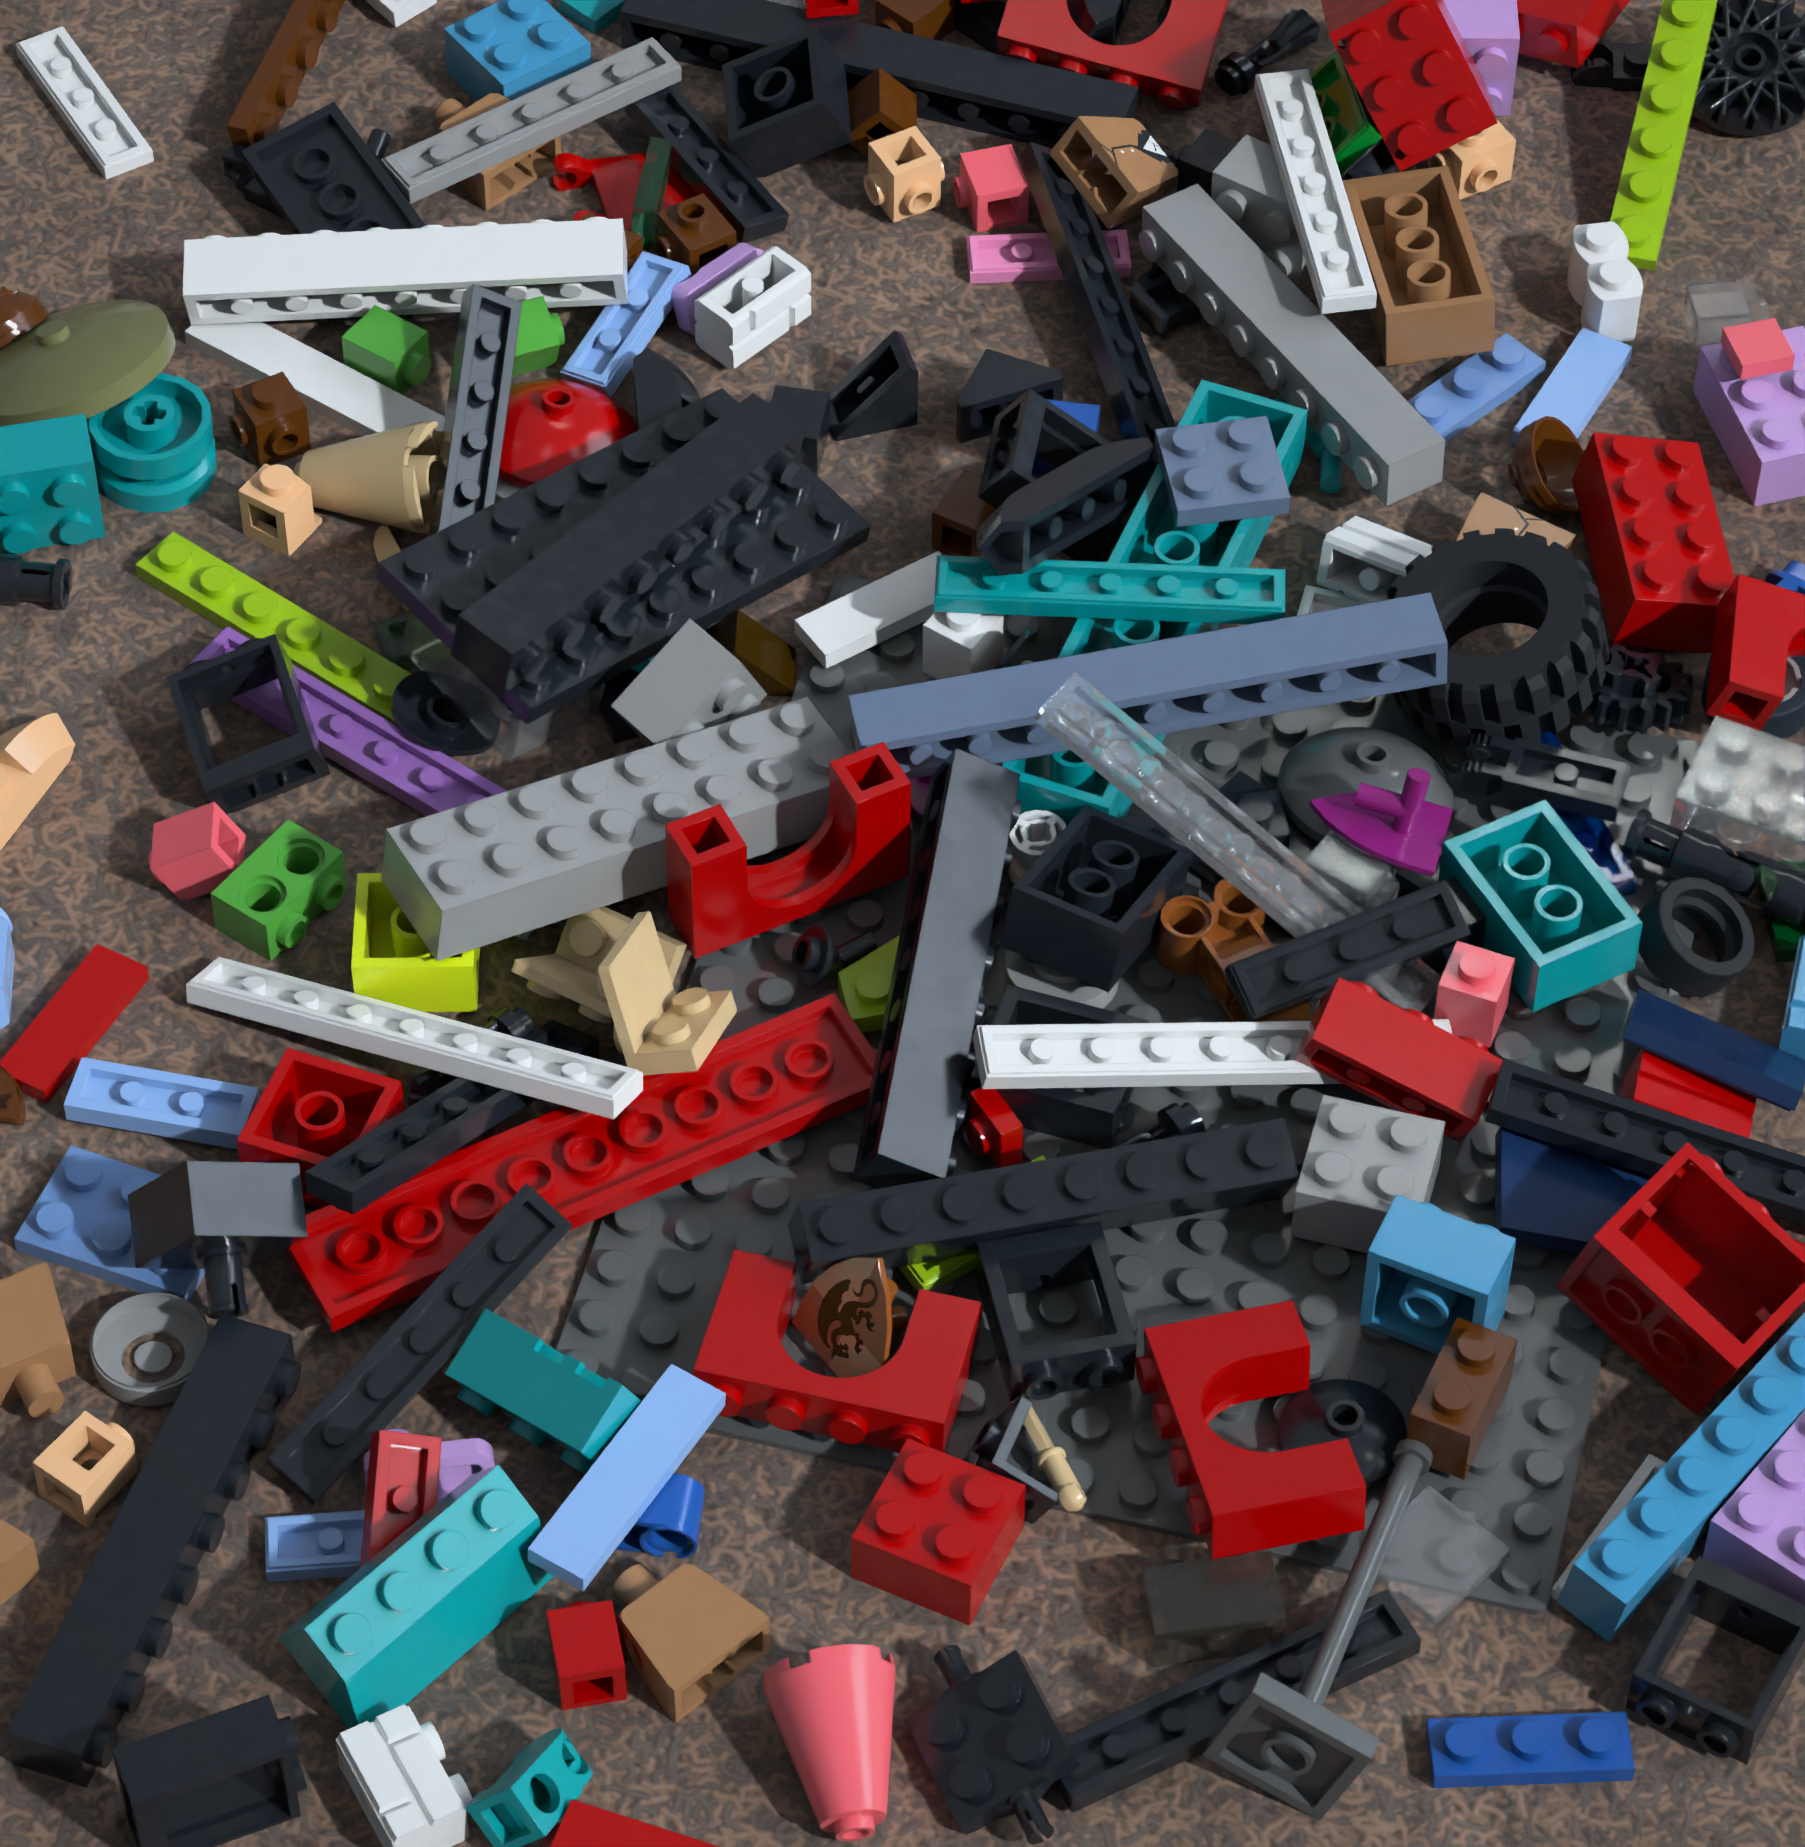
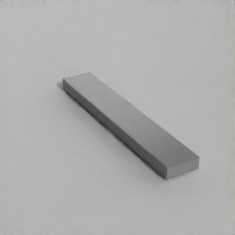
(532, 119)

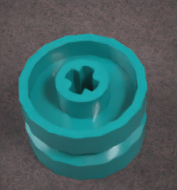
(156, 446)

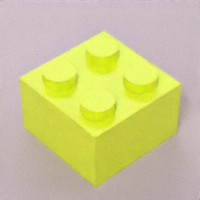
(396, 964)

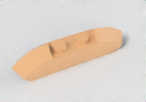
(29, 764)

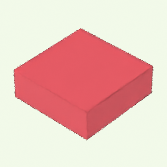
(1757, 348)

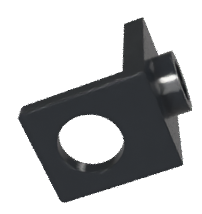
(994, 1447)

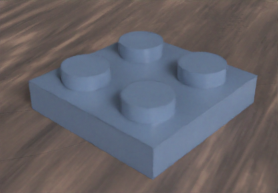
(1222, 471)

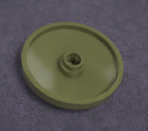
(83, 360)

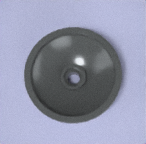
(1343, 758)

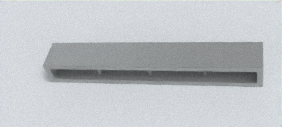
(1292, 345)

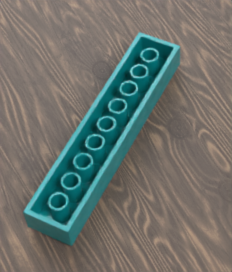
(1062, 779)

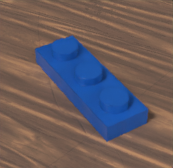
(1529, 1749)

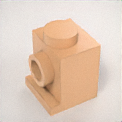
(281, 494)
(86, 1467)

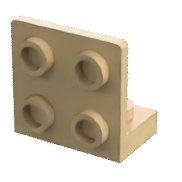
(578, 955)
(651, 1023)

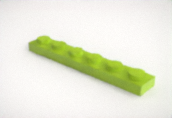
(1662, 126)
(256, 611)

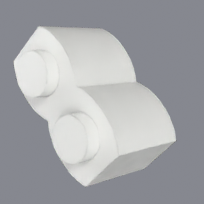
(1605, 280)

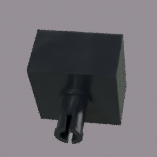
(219, 1222)

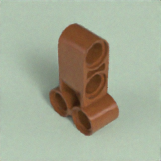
(1212, 935)

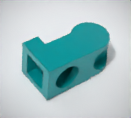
(531, 1792)

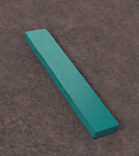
(1112, 591)

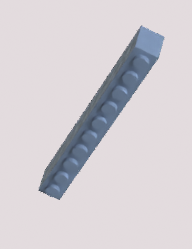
(1165, 683)

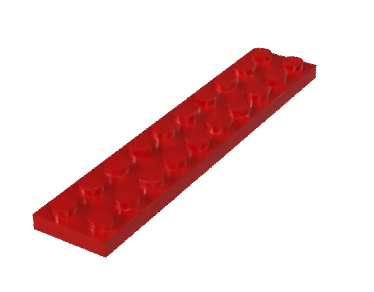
(587, 1165)

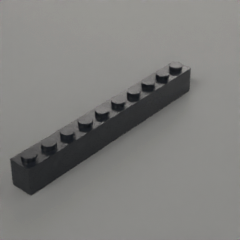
(949, 80)

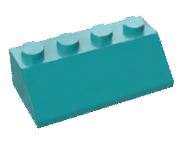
(421, 1600)

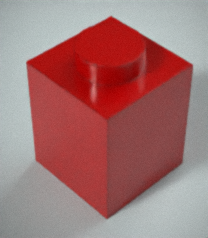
(586, 1654)

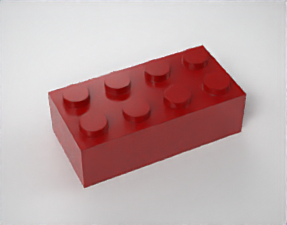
(1653, 540)

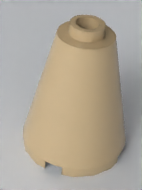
(378, 476)

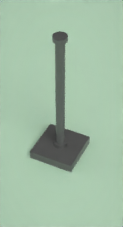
(1288, 1737)

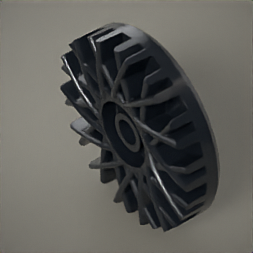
(1753, 69)

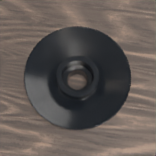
(433, 719)
(1375, 1428)

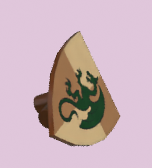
(851, 1316)

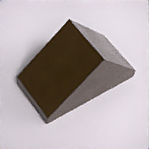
(759, 650)

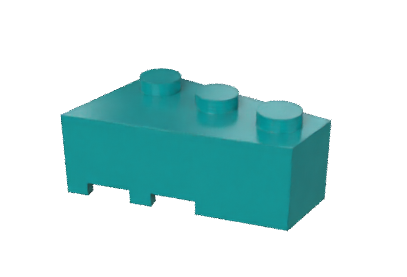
(540, 1390)

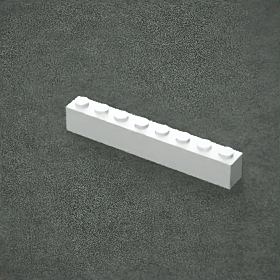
(402, 270)

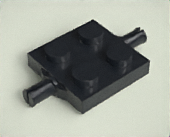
(992, 1743)

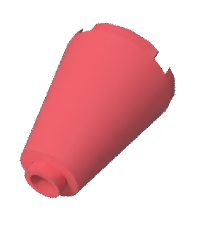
(838, 1732)

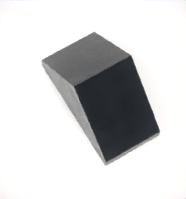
(997, 384)
(877, 392)

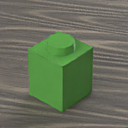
(538, 337)
(388, 350)

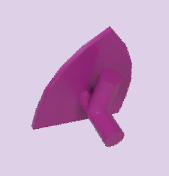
(1390, 824)

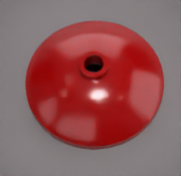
(555, 426)

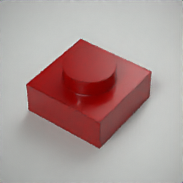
(994, 1128)

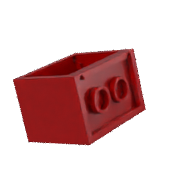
(1411, 73)
(1690, 1278)

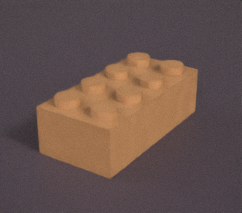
(1423, 266)

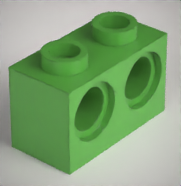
(280, 891)

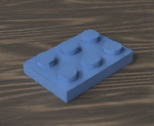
(87, 1225)

